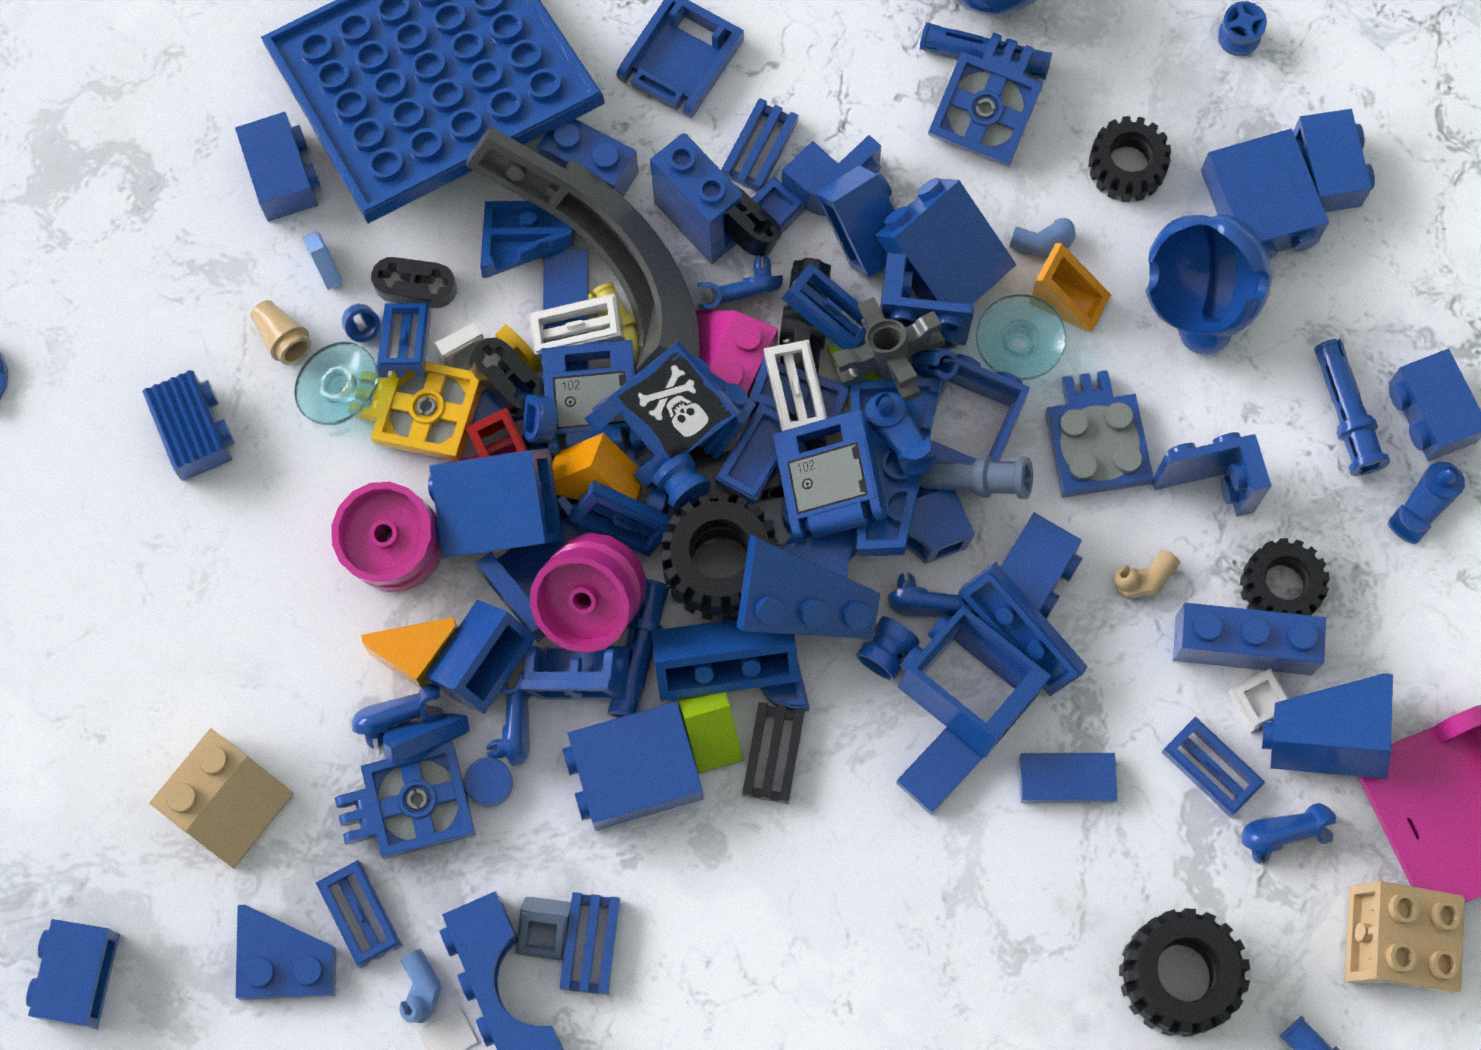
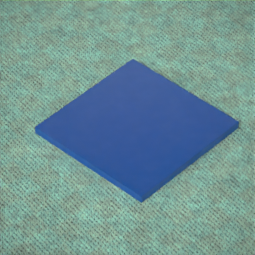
(417, 84)

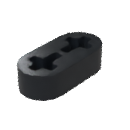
(747, 221)
(414, 272)
(512, 367)

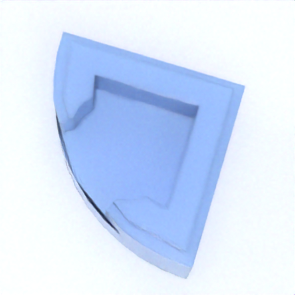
(322, 259)

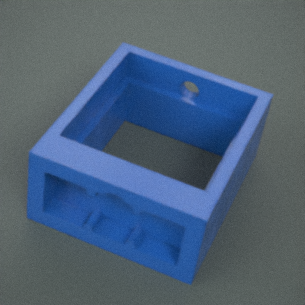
(1000, 387)
(993, 652)

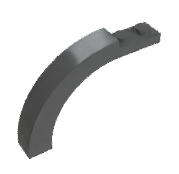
(612, 228)

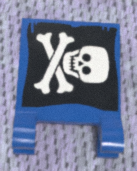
(668, 407)

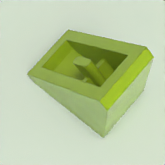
(711, 731)

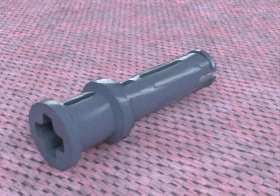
(982, 476)

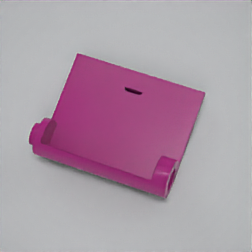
(1438, 791)

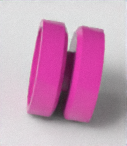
(362, 541)
(588, 593)

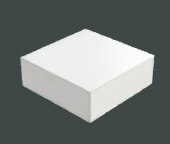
(458, 346)
(1257, 698)

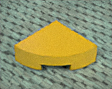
(520, 347)

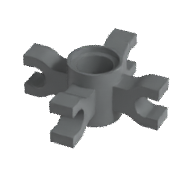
(889, 349)

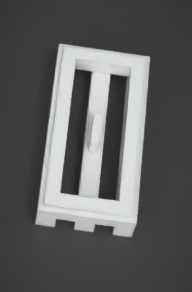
(578, 309)
(787, 352)

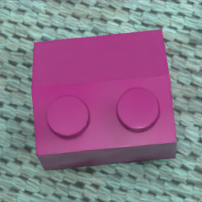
(734, 345)

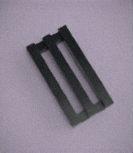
(780, 714)

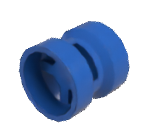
(890, 643)

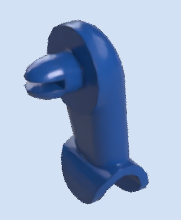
(761, 283)
(895, 426)
(1430, 497)
(917, 601)
(382, 716)
(515, 734)
(1271, 834)

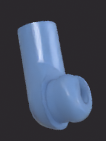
(1042, 243)
(424, 989)

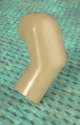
(1149, 581)

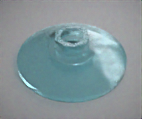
(1023, 318)
(324, 377)

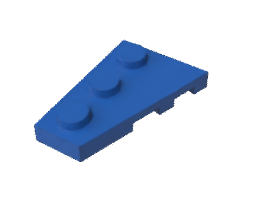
(802, 598)

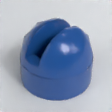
(369, 318)

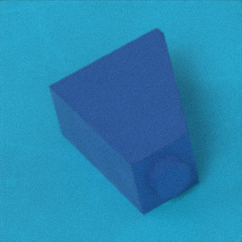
(1334, 730)

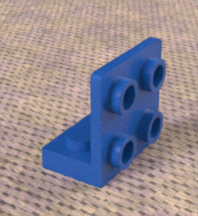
(898, 305)
(1230, 455)

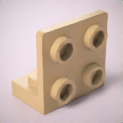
(1404, 936)

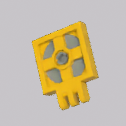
(425, 412)

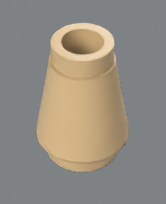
(282, 335)

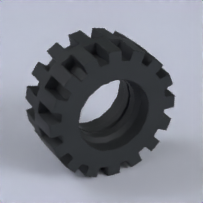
(1136, 136)
(1292, 556)

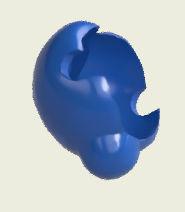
(1208, 279)

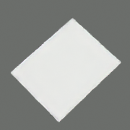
(449, 1033)

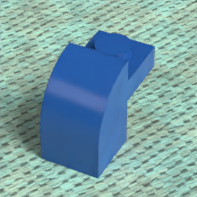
(816, 169)

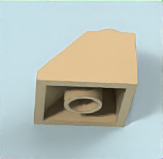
(221, 798)

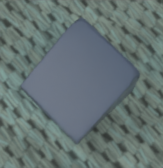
(543, 928)

